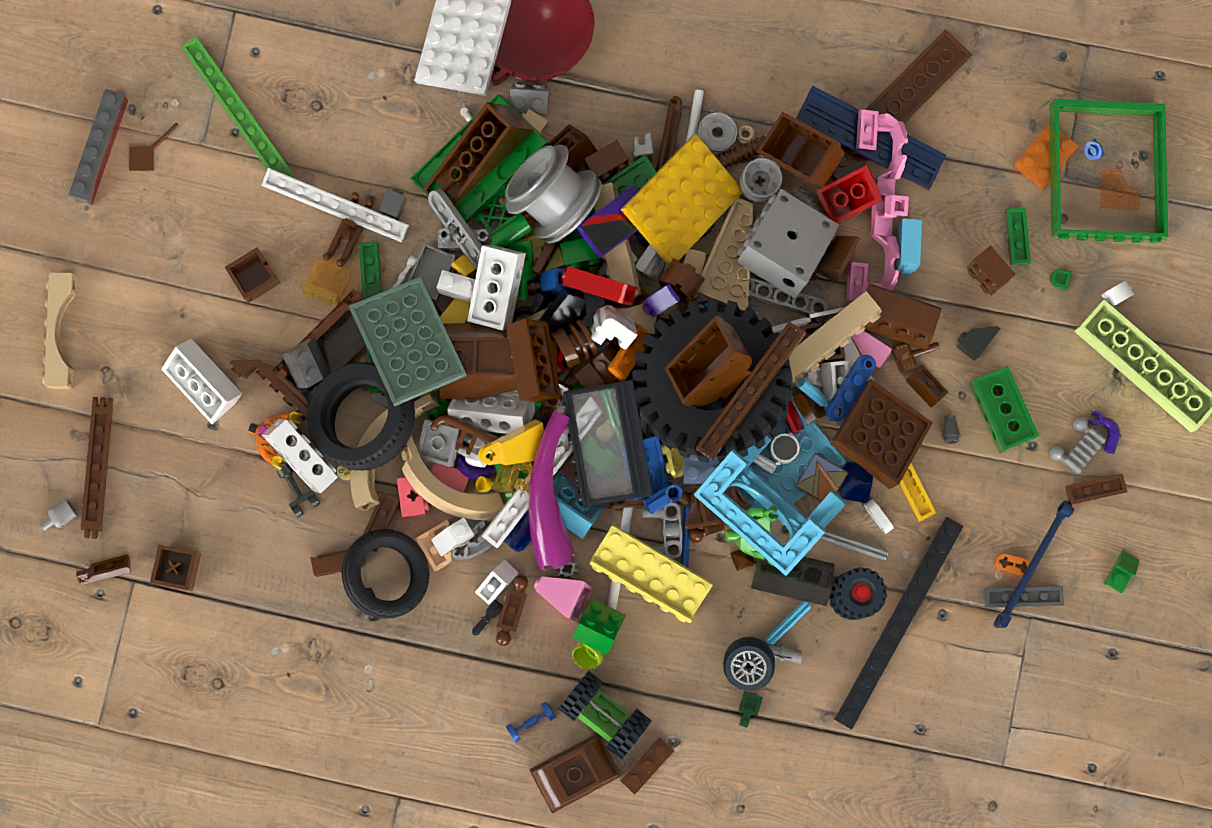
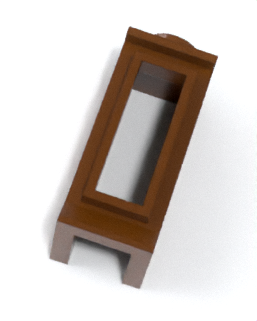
(328, 563)

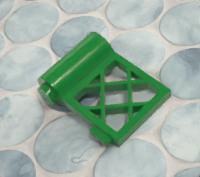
(509, 228)

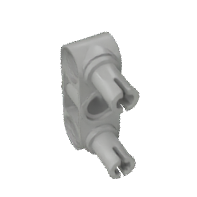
(447, 242)
(670, 529)

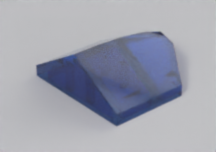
(857, 483)

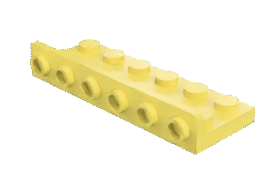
(650, 573)

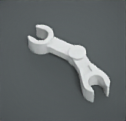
(409, 265)

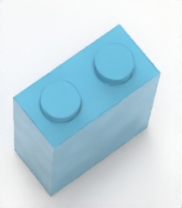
(909, 246)

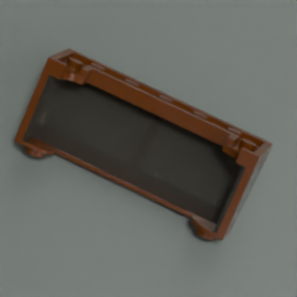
(337, 339)

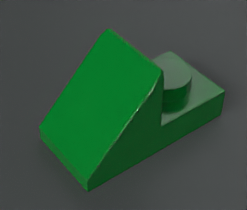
(1122, 571)

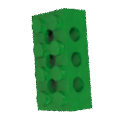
(1016, 409)

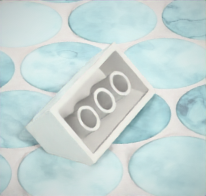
(201, 380)

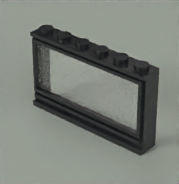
(607, 443)

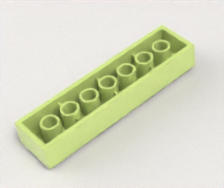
(1147, 365)

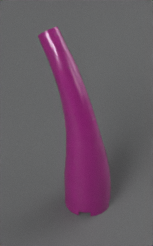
(546, 524)

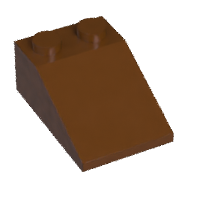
(837, 256)

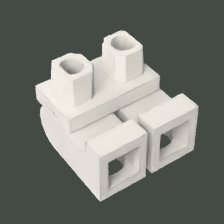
(613, 323)

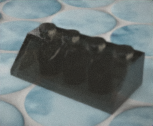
(807, 581)

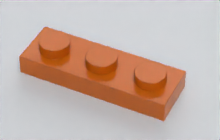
(625, 359)

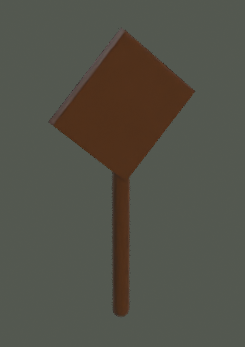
(143, 157)

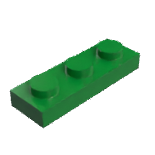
(1018, 236)

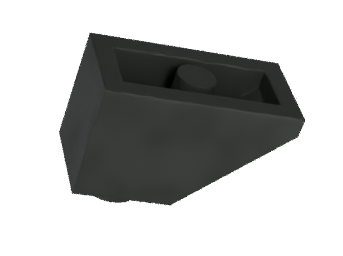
(976, 340)

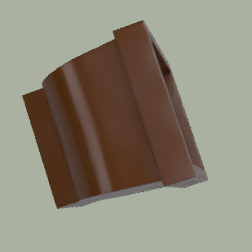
(802, 150)
(710, 365)
(575, 773)

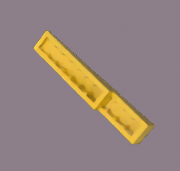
(916, 495)

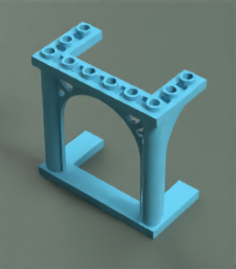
(803, 530)

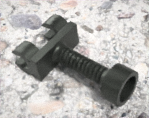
(286, 473)

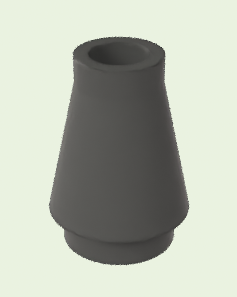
(950, 430)

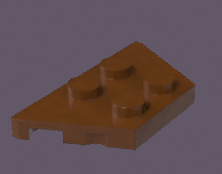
(702, 516)

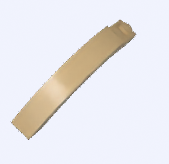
(363, 482)
(443, 497)

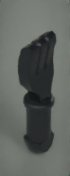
(491, 612)

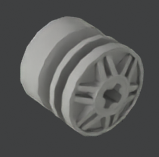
(765, 172)

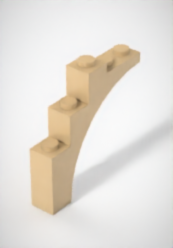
(637, 313)

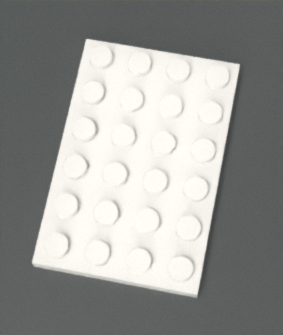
(462, 44)

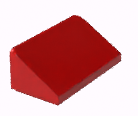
(793, 419)

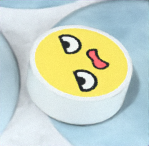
(343, 473)

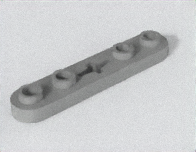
(452, 221)

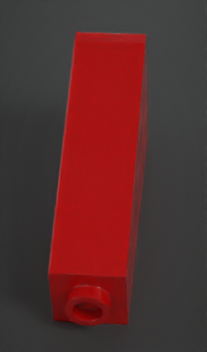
(599, 285)

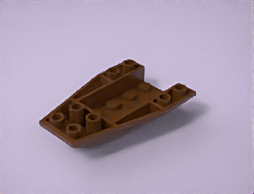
(485, 360)

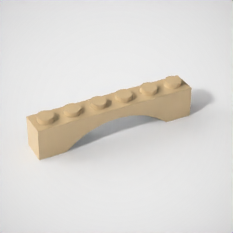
(61, 291)

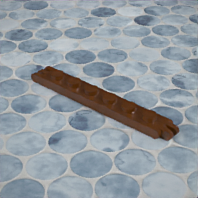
(96, 467)

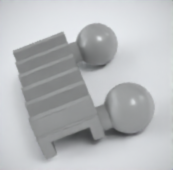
(1083, 450)

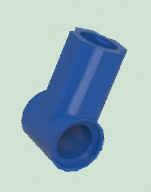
(661, 498)

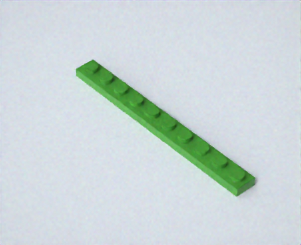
(235, 107)

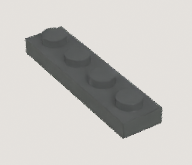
(1030, 597)

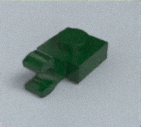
(749, 706)

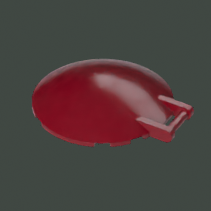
(543, 39)

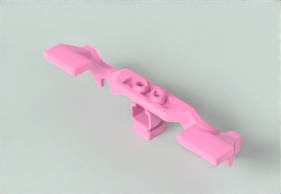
(883, 212)

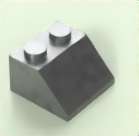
(306, 363)

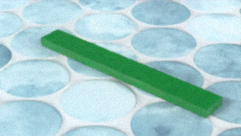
(370, 281)

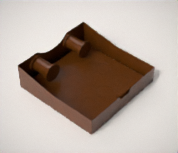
(881, 434)

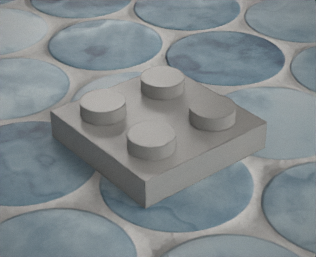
(440, 444)

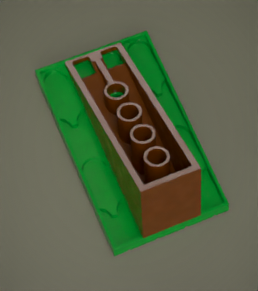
(481, 157)

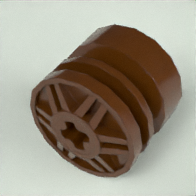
(574, 344)

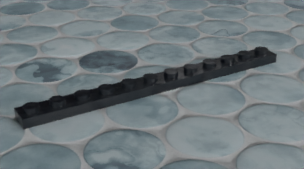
(898, 623)

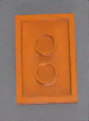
(1036, 159)

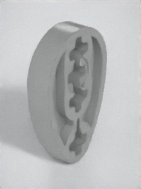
(474, 549)

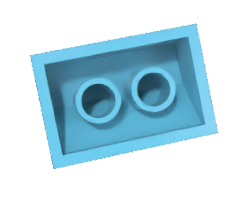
(575, 516)

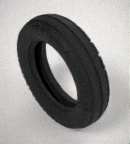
(352, 573)

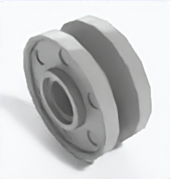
(722, 123)

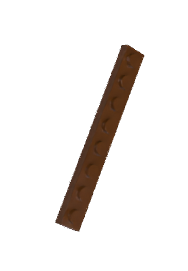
(750, 391)

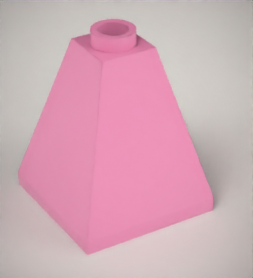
(565, 595)

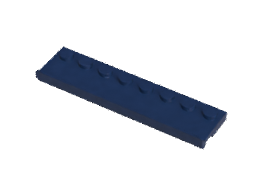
(840, 122)

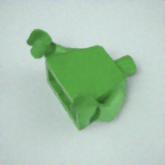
(763, 517)

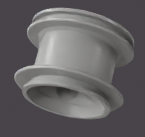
(552, 193)

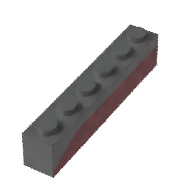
(98, 147)

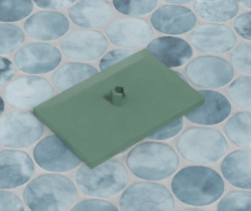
(407, 341)

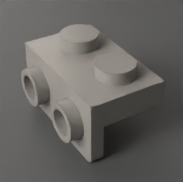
(529, 97)

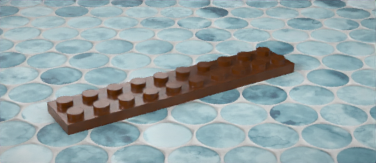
(912, 89)

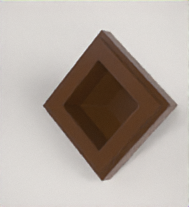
(741, 559)

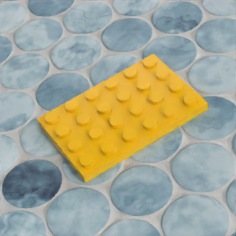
(682, 200)

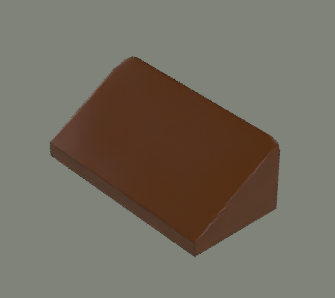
(926, 386)

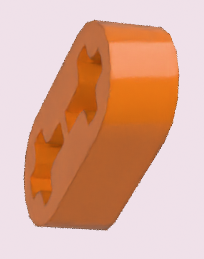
(1011, 559)

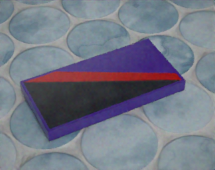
(609, 225)

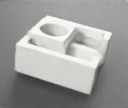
(650, 263)

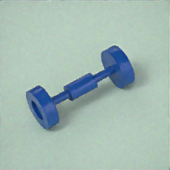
(530, 722)

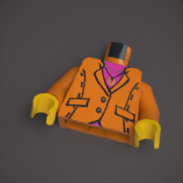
(264, 447)

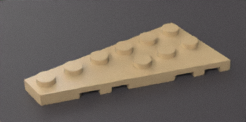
(722, 274)

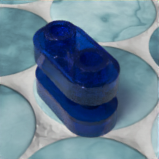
(519, 535)

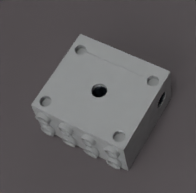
(786, 243)

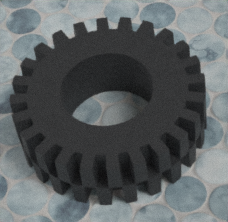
(685, 425)

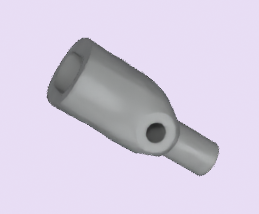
(60, 515)

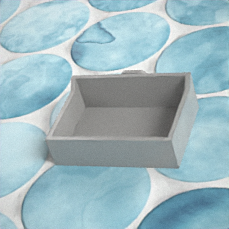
(429, 268)

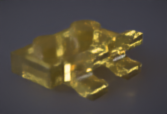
(507, 477)

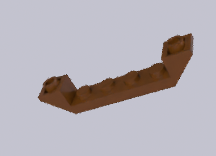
(247, 367)

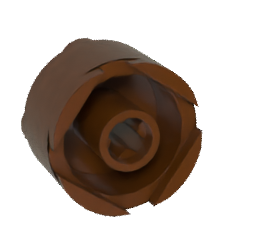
(682, 280)

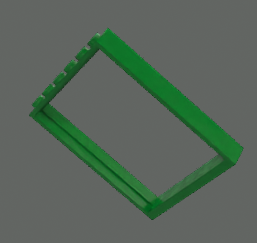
(1160, 167)

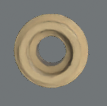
(745, 128)

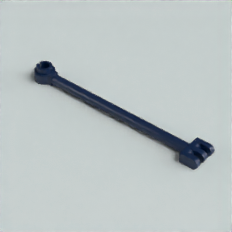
(1063, 511)

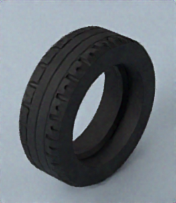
(323, 411)

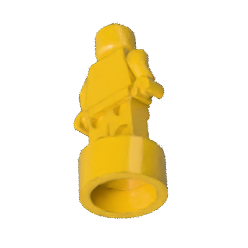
(483, 484)

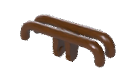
(349, 231)
(466, 428)

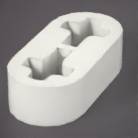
(878, 516)

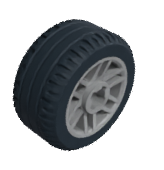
(745, 652)

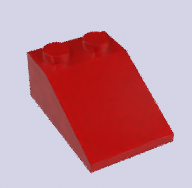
(850, 195)

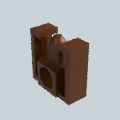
(808, 408)

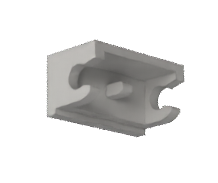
(641, 150)

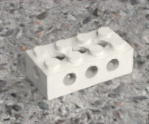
(484, 288)
(494, 413)
(324, 473)

